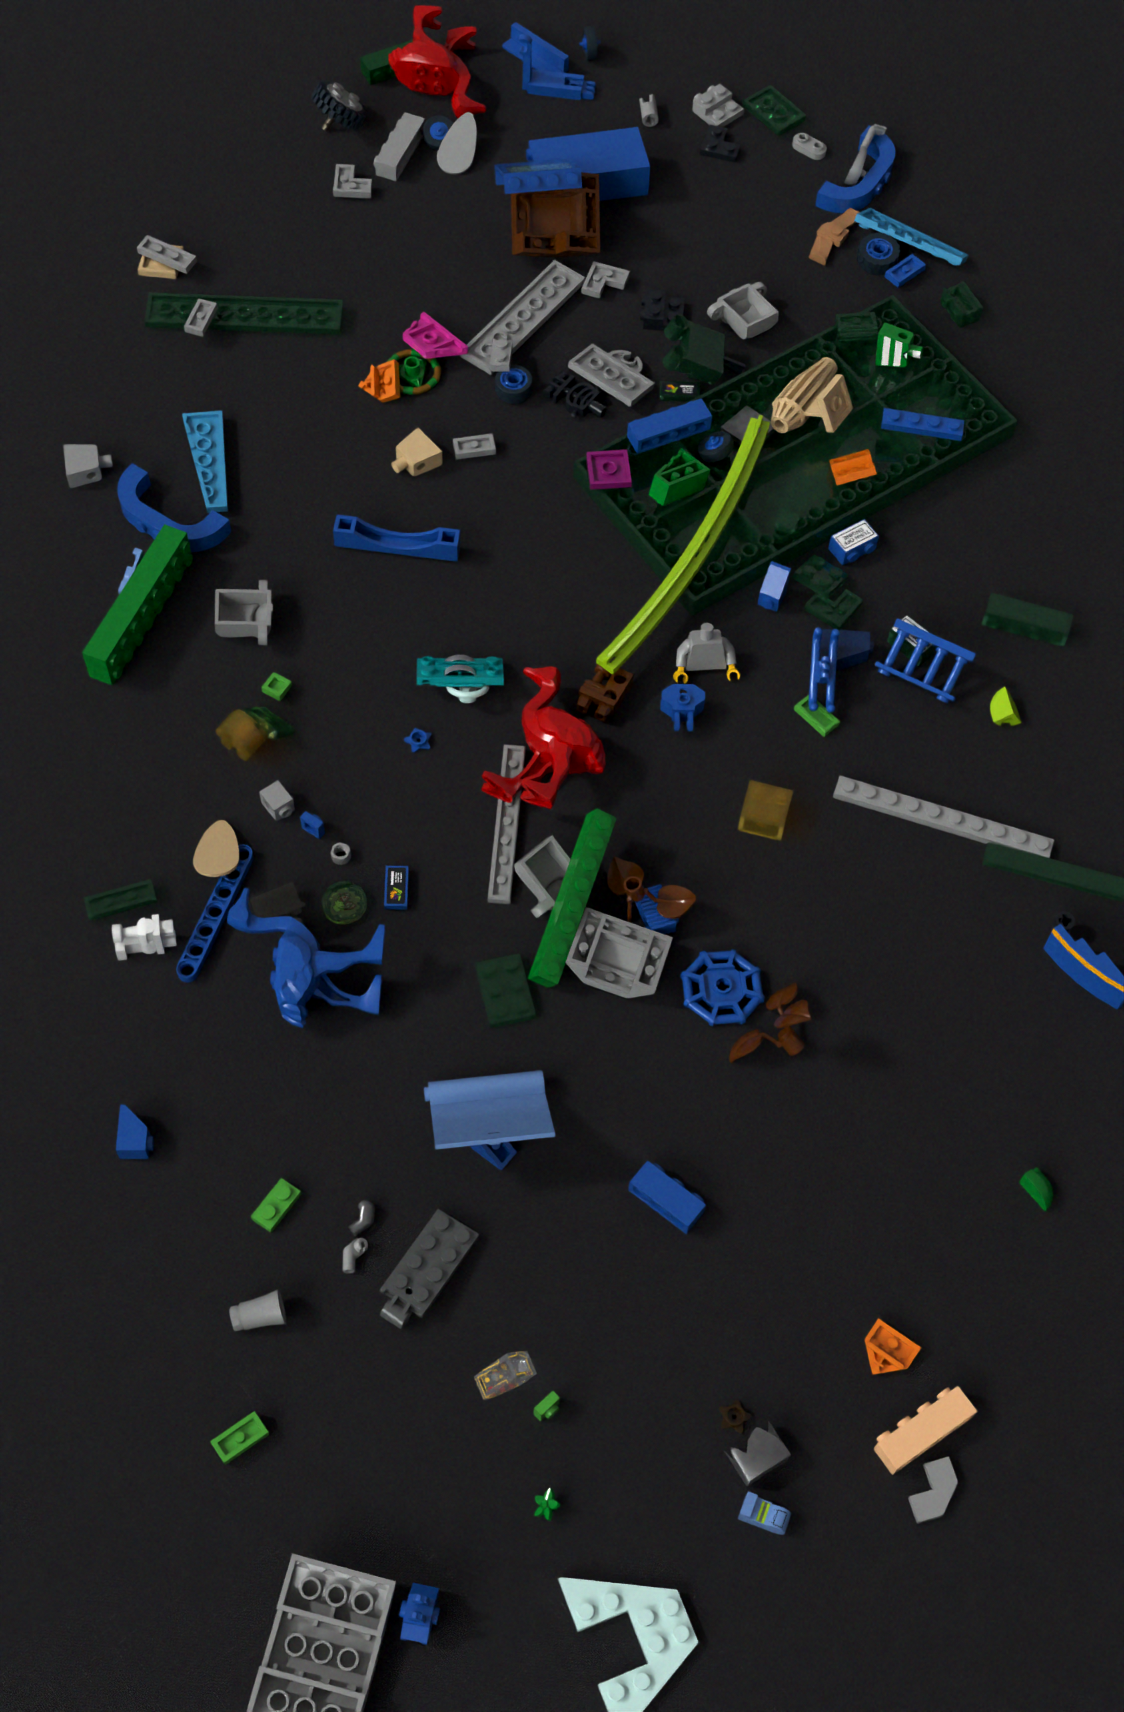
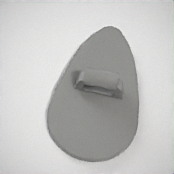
(458, 146)

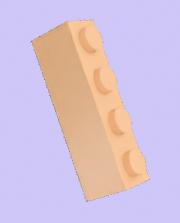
(925, 1429)

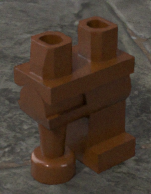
(601, 697)

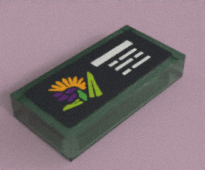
(678, 390)

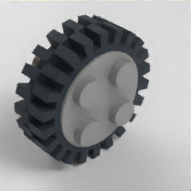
(339, 105)

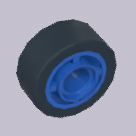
(514, 385)

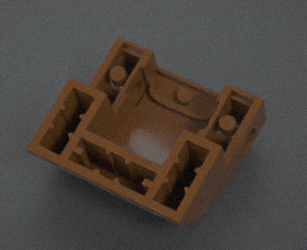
(557, 221)

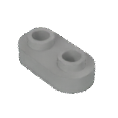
(809, 146)

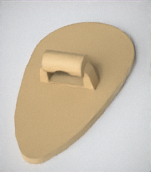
(217, 851)

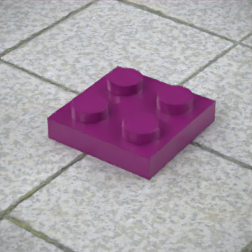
(608, 469)

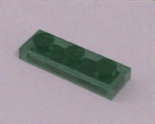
(120, 899)

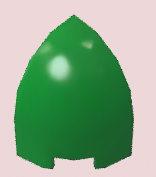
(1038, 1187)

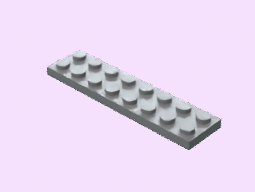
(525, 313)

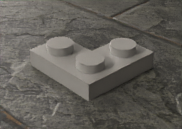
(347, 186)
(603, 275)

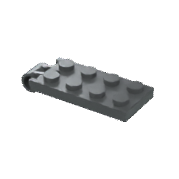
(426, 1268)

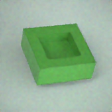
(276, 686)
(547, 1407)

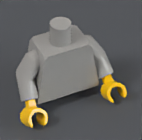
(705, 651)

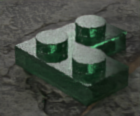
(834, 613)

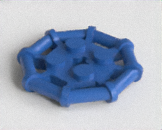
(721, 999)

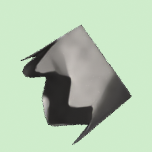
(763, 1455)

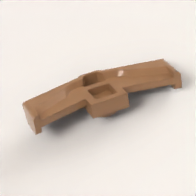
(832, 234)

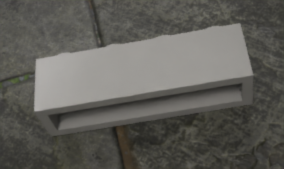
(399, 147)

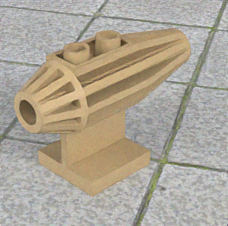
(815, 394)

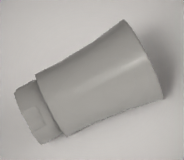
(258, 1312)

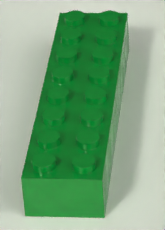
(137, 605)

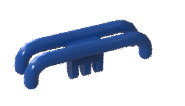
(823, 670)

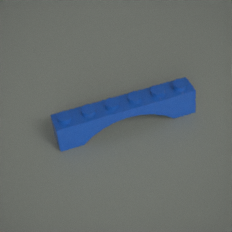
(358, 534)

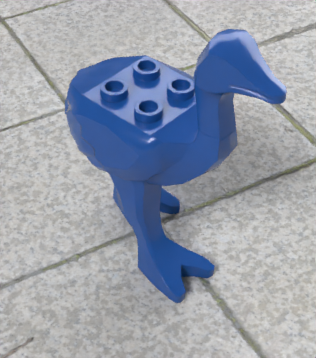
(303, 966)

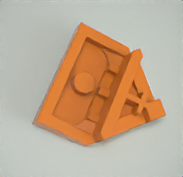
(383, 381)
(889, 1349)

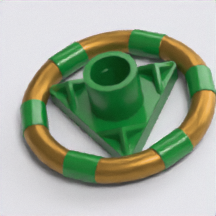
(414, 370)

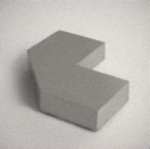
(943, 1482)

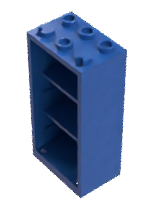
(612, 154)

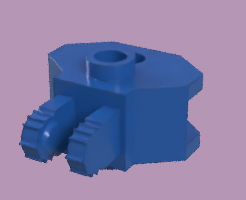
(682, 705)
(419, 1613)

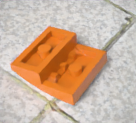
(852, 467)

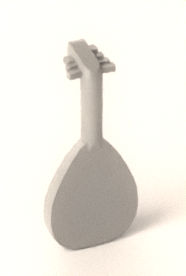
(857, 168)

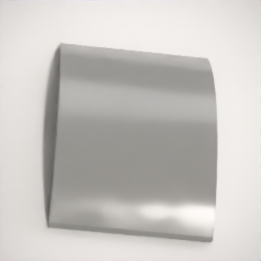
(323, 1640)

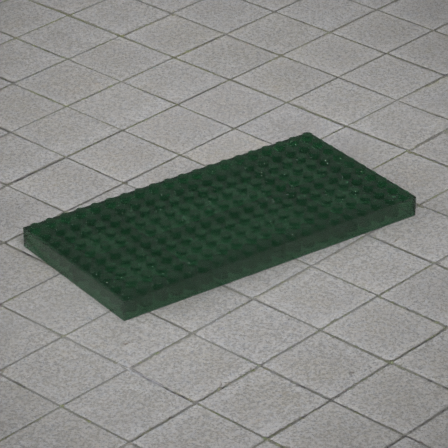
(795, 465)

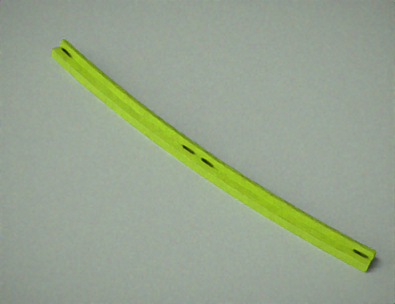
(688, 565)

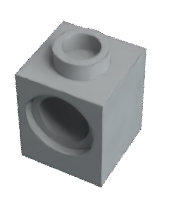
(277, 801)

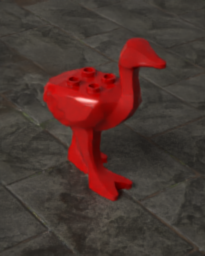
(433, 67)
(558, 743)

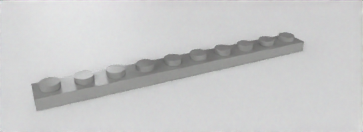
(940, 817)

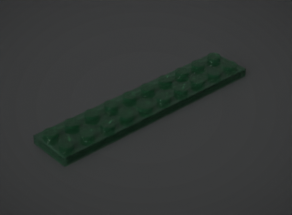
(248, 313)

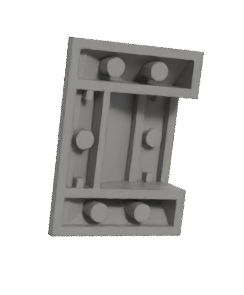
(617, 955)

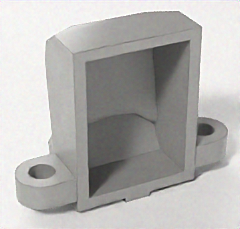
(745, 310)
(244, 612)
(543, 873)

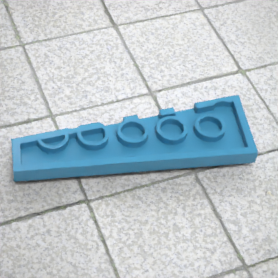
(878, 221)
(207, 446)

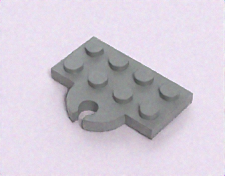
(613, 373)

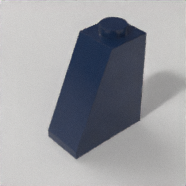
(852, 647)

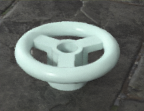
(468, 694)

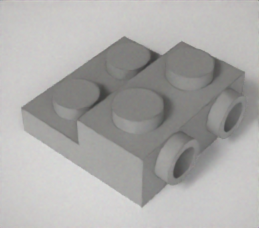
(717, 106)

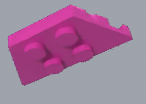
(433, 339)

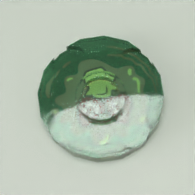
(344, 902)

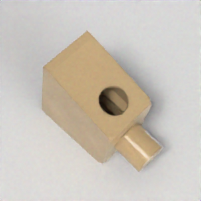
(417, 454)

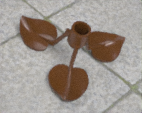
(627, 878)
(788, 1038)

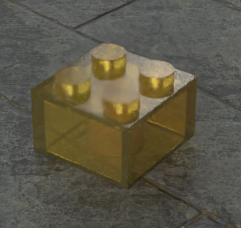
(765, 810)

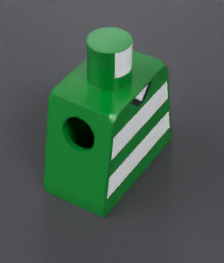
(896, 347)

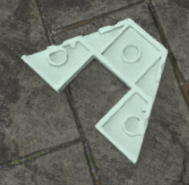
(659, 1626)

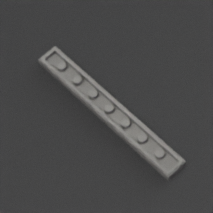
(506, 831)

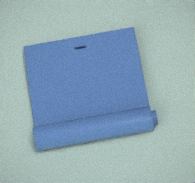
(489, 1109)

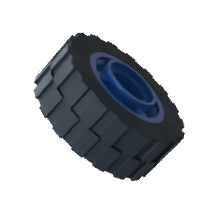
(878, 253)

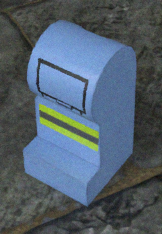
(764, 1514)

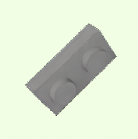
(200, 317)
(501, 355)
(474, 446)

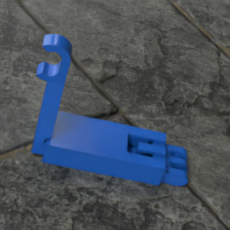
(552, 83)

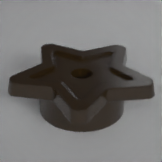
(734, 1409)

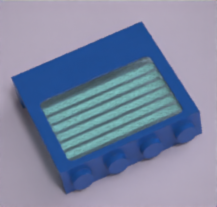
(538, 176)

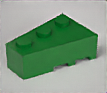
(679, 479)

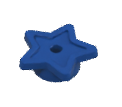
(414, 736)

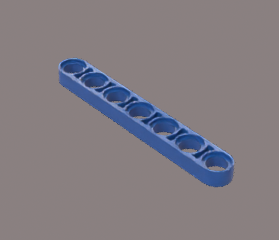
(214, 923)

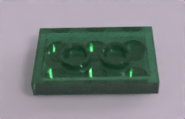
(774, 110)
(505, 990)

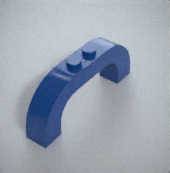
(839, 199)
(201, 536)

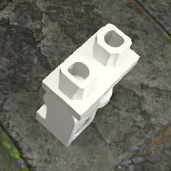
(145, 937)

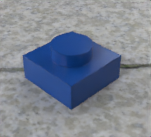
(312, 824)

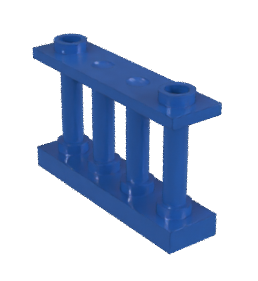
(924, 639)

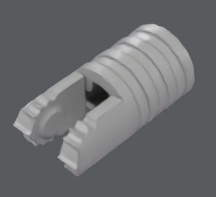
(649, 111)

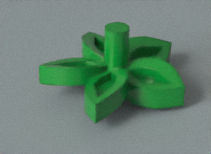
(546, 1504)

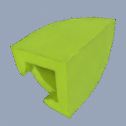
(1004, 709)

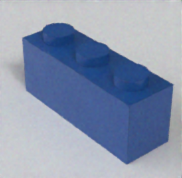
(667, 1196)

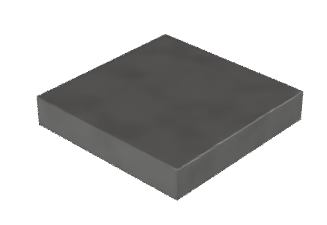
(738, 424)

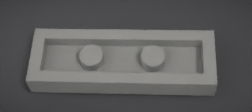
(166, 254)

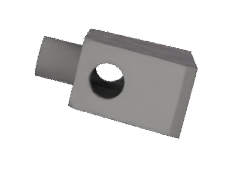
(84, 464)

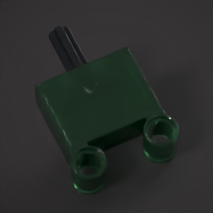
(699, 351)

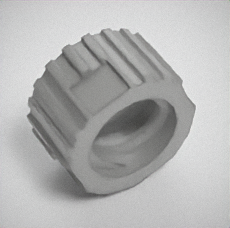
(340, 860)

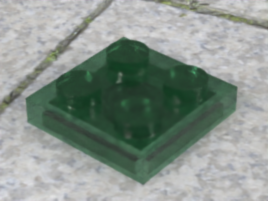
(820, 576)

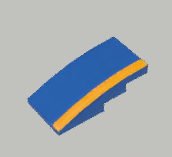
(1089, 970)

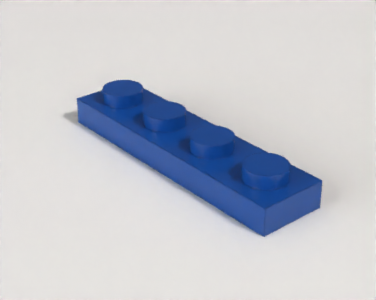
(922, 424)

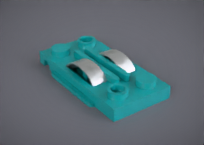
(460, 671)

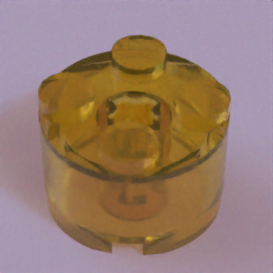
(241, 733)

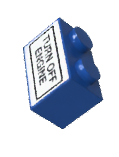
(853, 542)

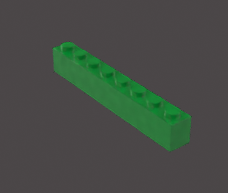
(572, 898)

